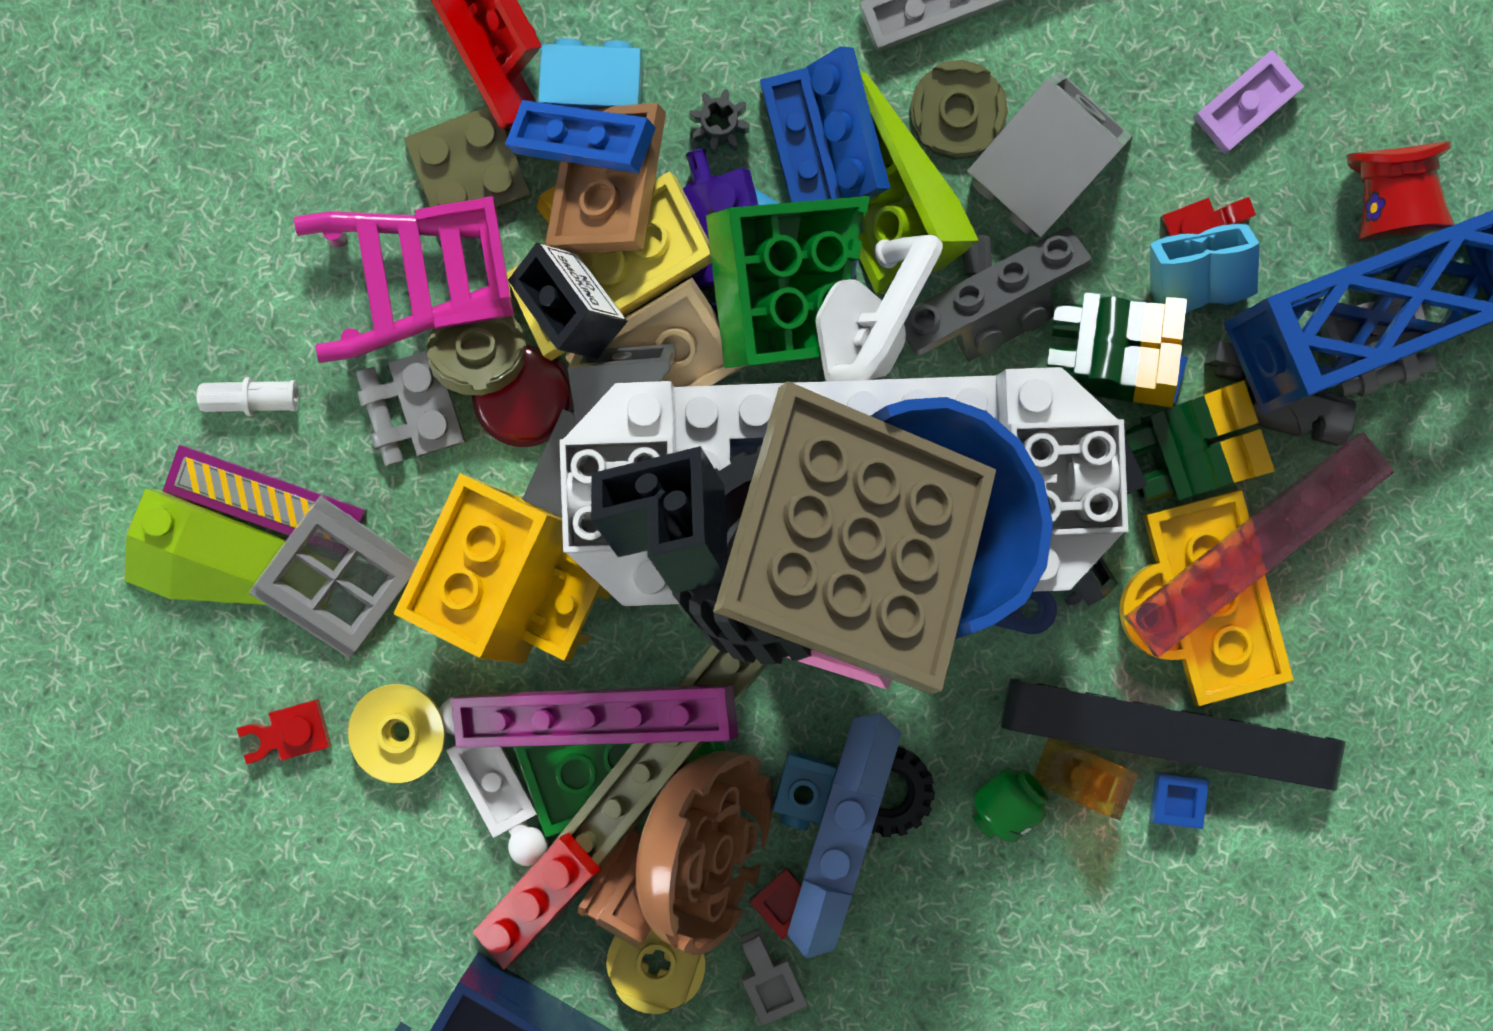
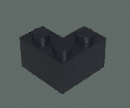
(671, 511)

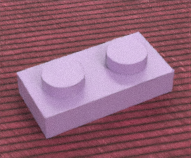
(1248, 102)

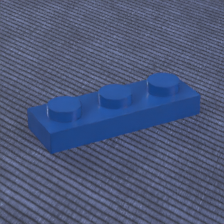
(848, 124)
(581, 136)
(799, 136)

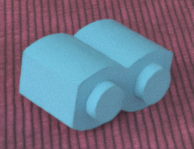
(1205, 266)

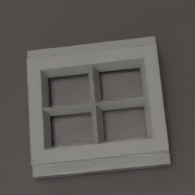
(334, 577)

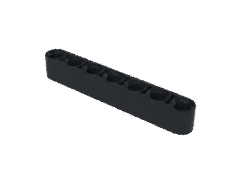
(1173, 734)

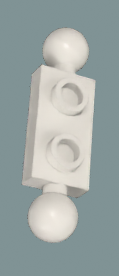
(498, 794)

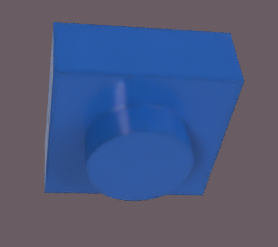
(1179, 800)

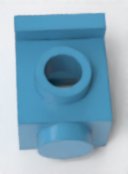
(807, 771)

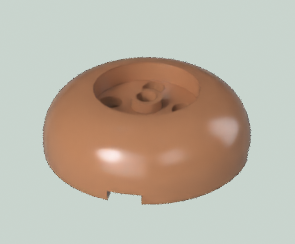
(693, 845)

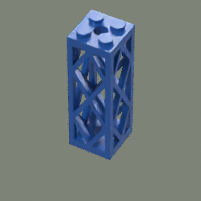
(1279, 353)

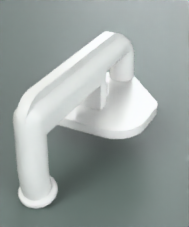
(866, 334)

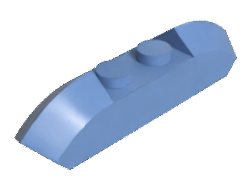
(844, 834)

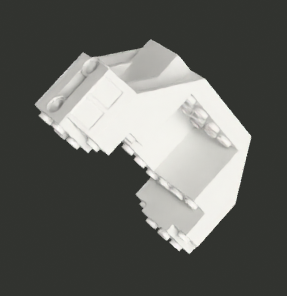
(1057, 420)

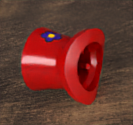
(1401, 191)

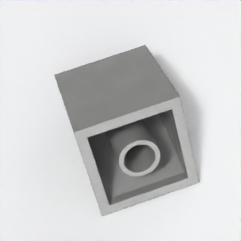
(1047, 154)

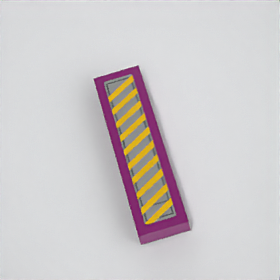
(244, 491)

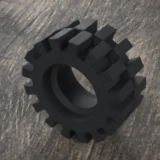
(917, 801)

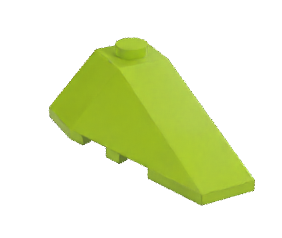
(917, 201)
(195, 551)

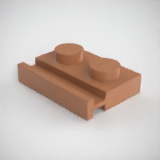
(614, 895)

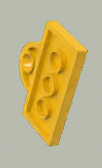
(1240, 643)

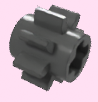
(715, 133)

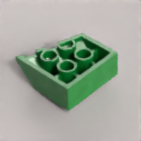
(776, 271)

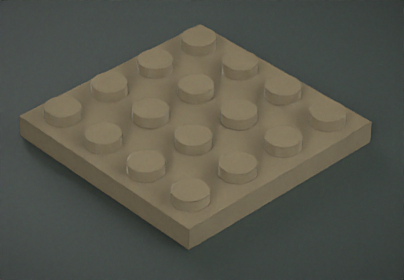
(856, 539)

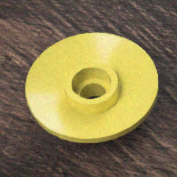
(373, 736)

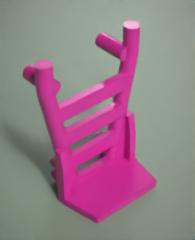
(450, 222)

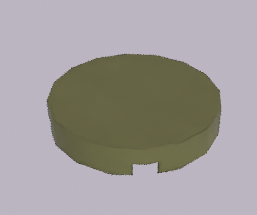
(949, 125)
(477, 355)

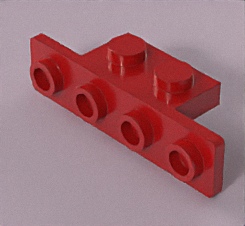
(495, 47)

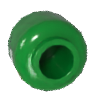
(1009, 805)

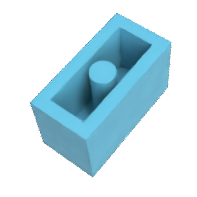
(590, 74)

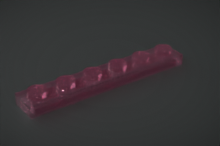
(1259, 544)

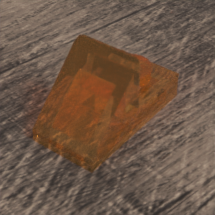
(1085, 778)

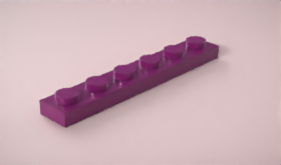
(596, 716)

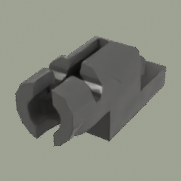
(1324, 412)

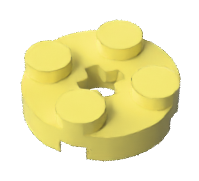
(649, 991)

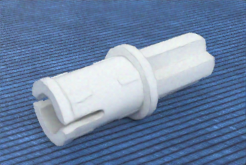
(248, 396)

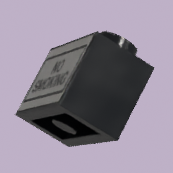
(567, 301)

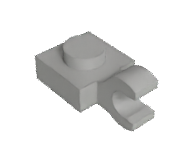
(771, 984)

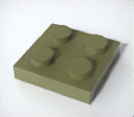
(467, 161)

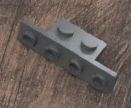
(998, 300)

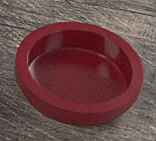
(530, 405)

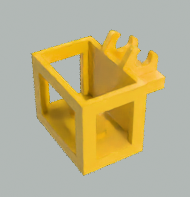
(499, 578)

